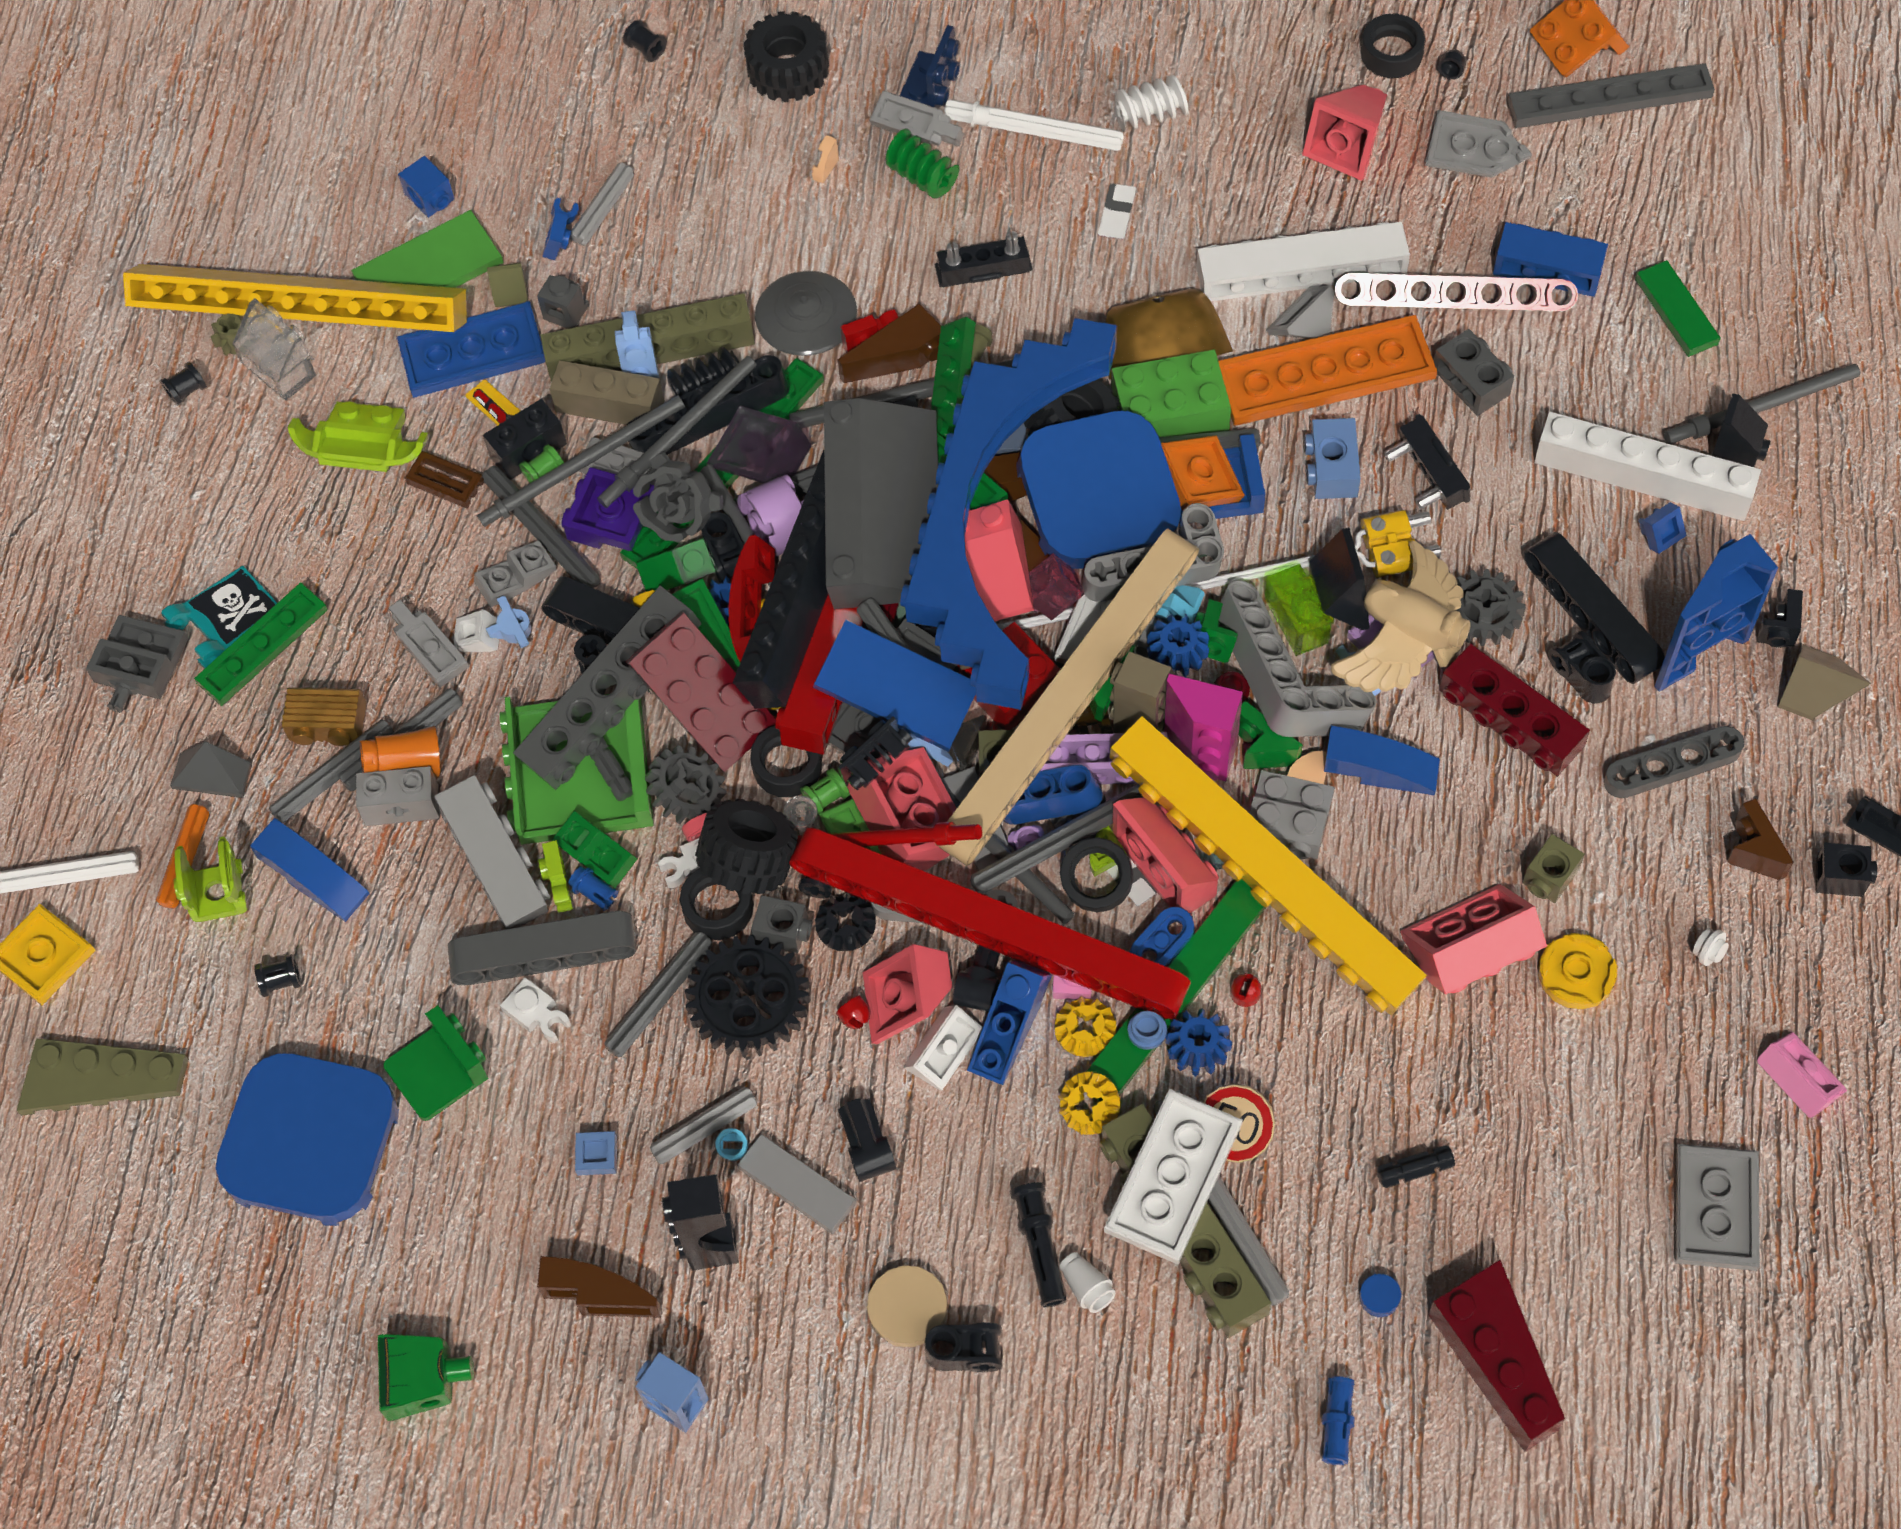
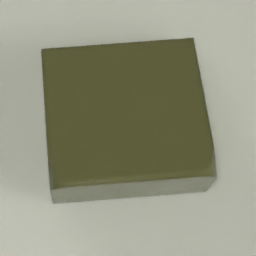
(508, 284)

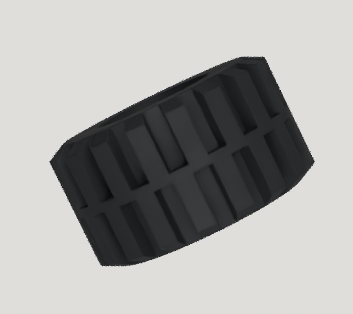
(786, 36)
(1081, 402)
(746, 846)

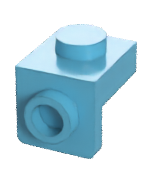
(1180, 602)

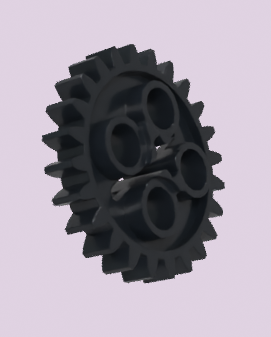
(774, 974)

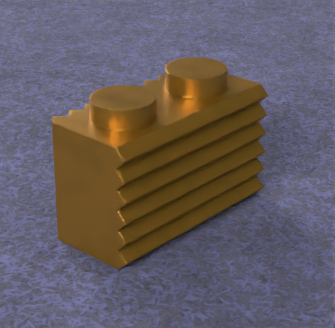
(323, 715)

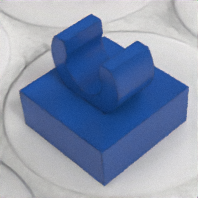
(1663, 527)

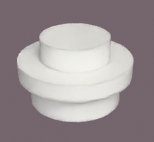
(1710, 946)

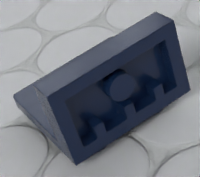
(933, 73)

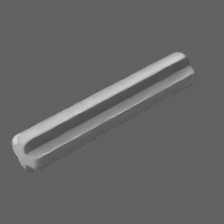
(602, 204)
(703, 1125)

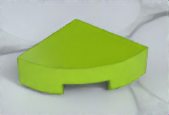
(1102, 862)

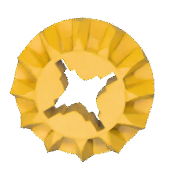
(1082, 1042)
(1096, 1086)

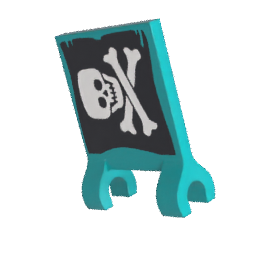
(221, 612)

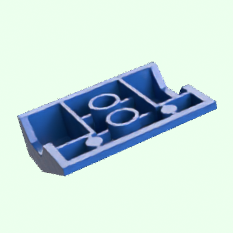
(1720, 607)

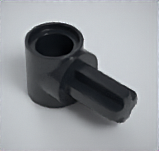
(978, 983)

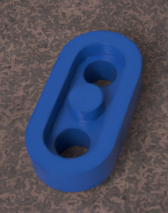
(1160, 940)

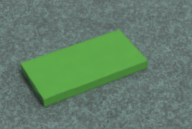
(437, 258)

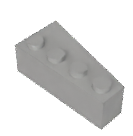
(492, 853)

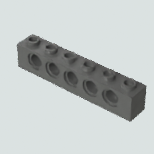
(588, 692)

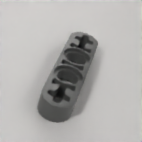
(1676, 766)

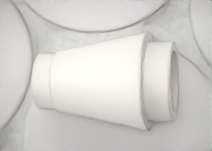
(1088, 1284)

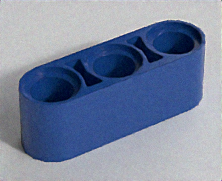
(1061, 798)

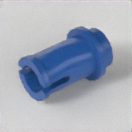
(592, 887)

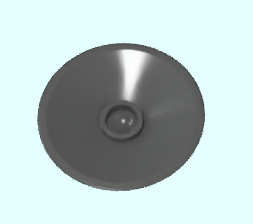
(804, 312)

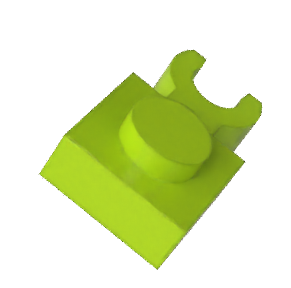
(553, 868)

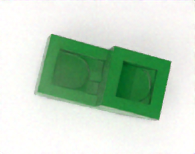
(594, 849)

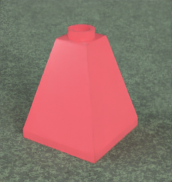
(1345, 129)

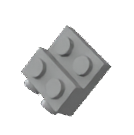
(1293, 811)

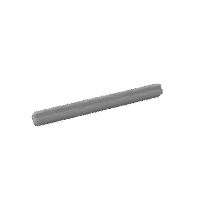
(1244, 1239)

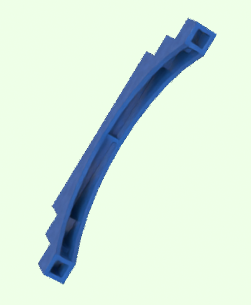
(992, 409)

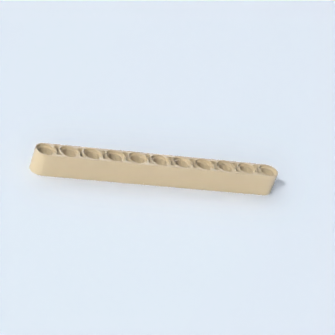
(1071, 691)

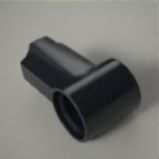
(868, 1148)

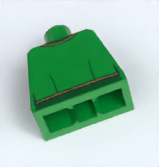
(417, 1374)

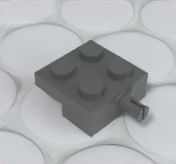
(136, 659)

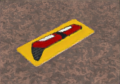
(491, 402)

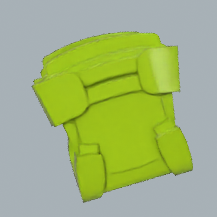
(192, 885)

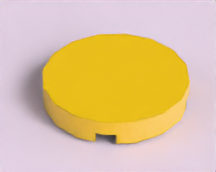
(1577, 971)

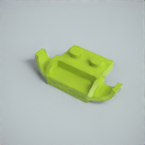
(358, 437)

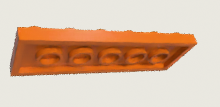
(1327, 370)

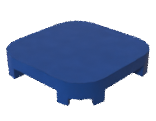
(1098, 486)
(306, 1138)

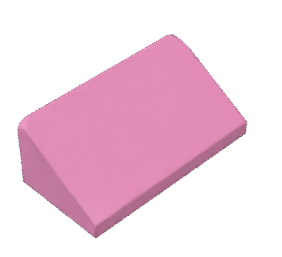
(1801, 1074)

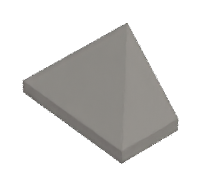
(1307, 316)

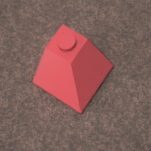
(905, 989)

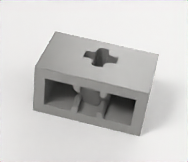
(397, 796)

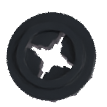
(848, 937)

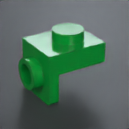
(1220, 639)

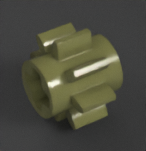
(225, 332)

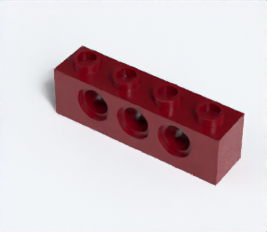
(1506, 691)

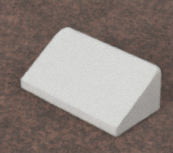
(944, 1047)

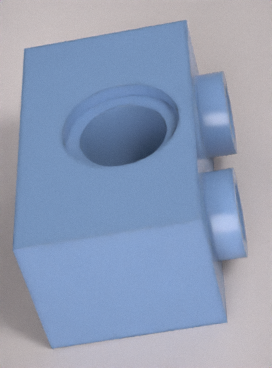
(1338, 440)

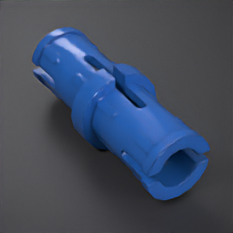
(1338, 1420)

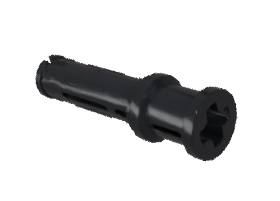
(1036, 1225)

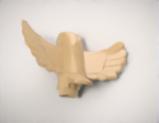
(1414, 624)

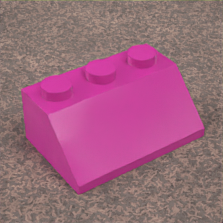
(1203, 723)

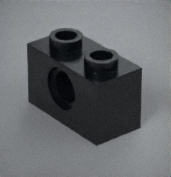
(524, 437)

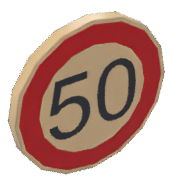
(1257, 1118)

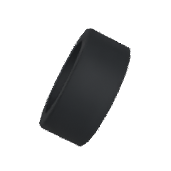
(1389, 26)
(777, 785)
(1091, 846)
(714, 929)

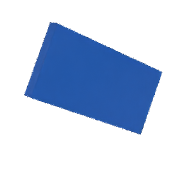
(476, 351)
(897, 683)

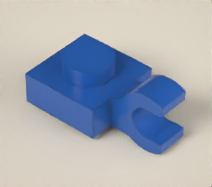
(557, 234)

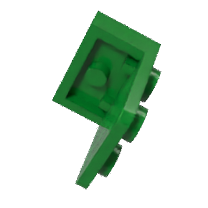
(437, 1066)

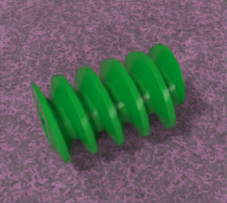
(920, 164)

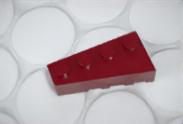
(1498, 1351)

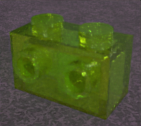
(1298, 609)

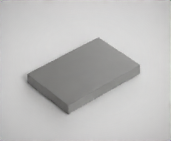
(1717, 1207)

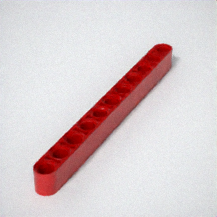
(990, 923)

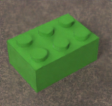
(1175, 393)

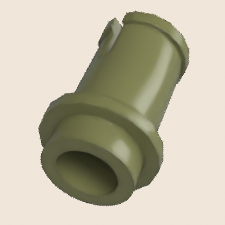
(982, 339)

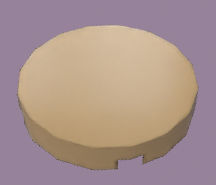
(906, 1305)

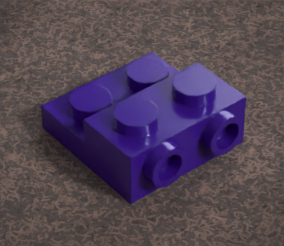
(594, 524)

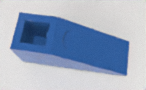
(1009, 1020)

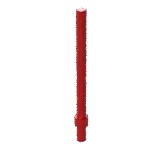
(942, 834)

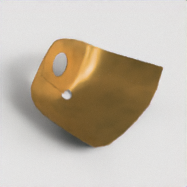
(1166, 329)

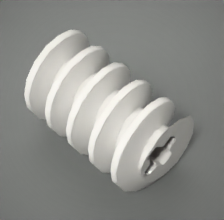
(1149, 101)

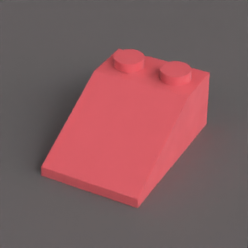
(998, 560)

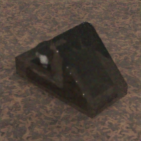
(967, 743)

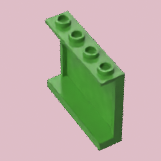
(542, 810)

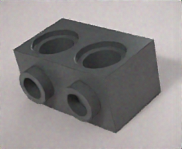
(1468, 376)

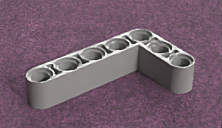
(1273, 678)

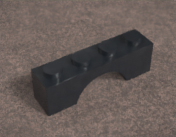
(699, 1222)

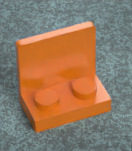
(1575, 34)

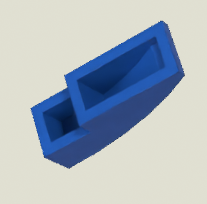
(1381, 761)
(309, 870)

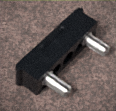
(982, 261)
(1434, 462)

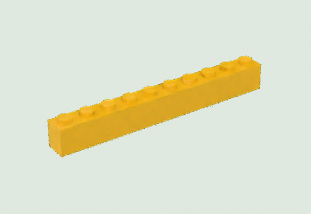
(296, 297)
(1266, 866)

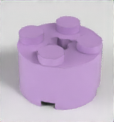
(772, 511)

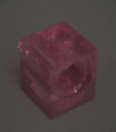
(1054, 587)

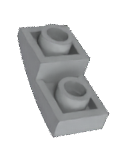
(521, 571)

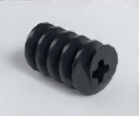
(701, 373)

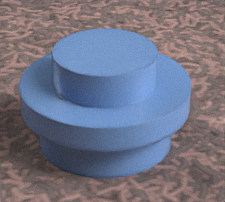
(1147, 1030)

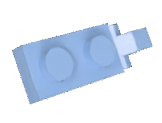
(635, 347)

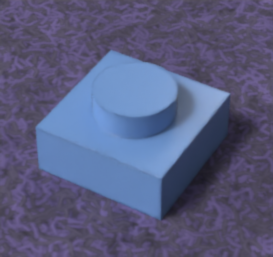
(596, 1153)

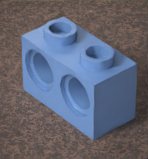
(671, 1391)

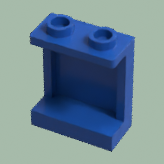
(1247, 469)

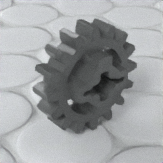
(1502, 611)
(684, 783)

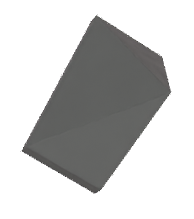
(211, 771)

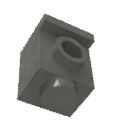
(563, 294)

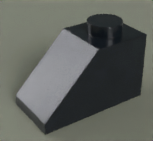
(1742, 434)

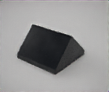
(1341, 581)

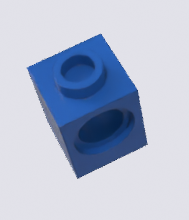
(426, 186)

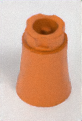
(401, 751)

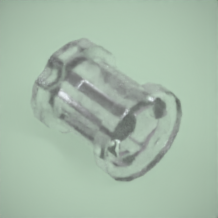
(802, 807)

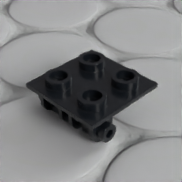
(881, 737)

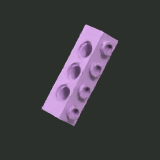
(1091, 752)

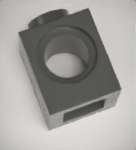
(774, 910)

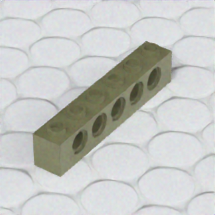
(675, 334)
(1229, 1312)

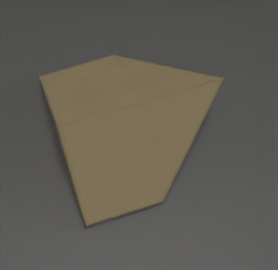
(1819, 683)

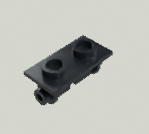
(1877, 824)

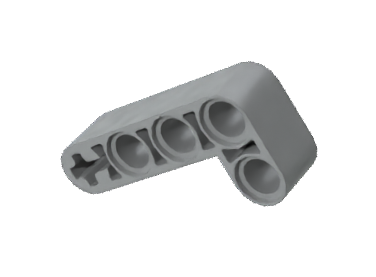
(1107, 566)

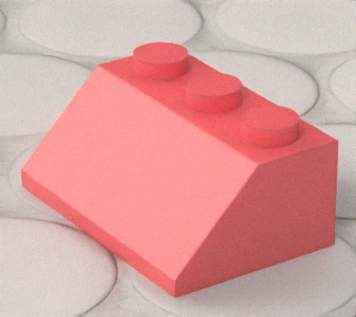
(906, 797)
(1163, 854)
(1475, 938)

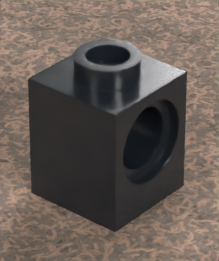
(1833, 880)

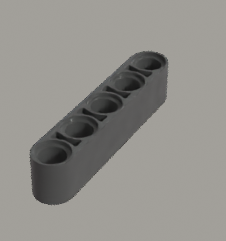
(541, 948)

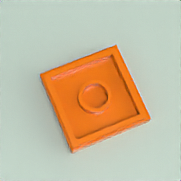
(1202, 472)

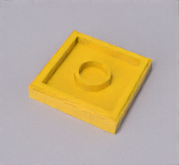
(42, 954)

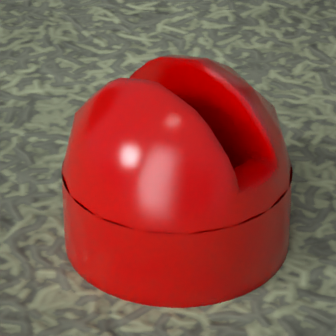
(1253, 994)
(854, 1013)

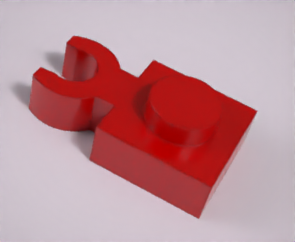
(861, 329)

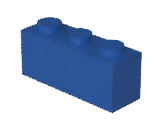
(1550, 254)

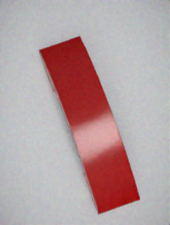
(752, 570)

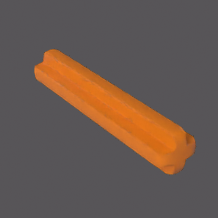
(189, 838)

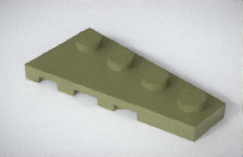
(84, 1074)

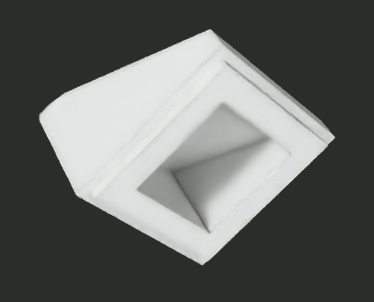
(472, 632)

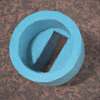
(731, 1135)

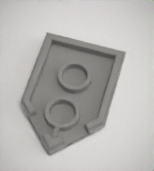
(1473, 145)

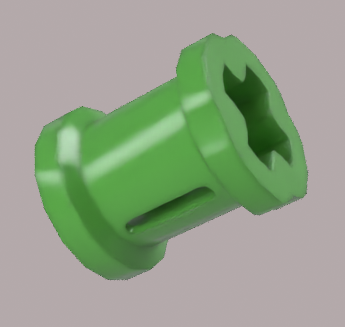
(541, 464)
(826, 790)

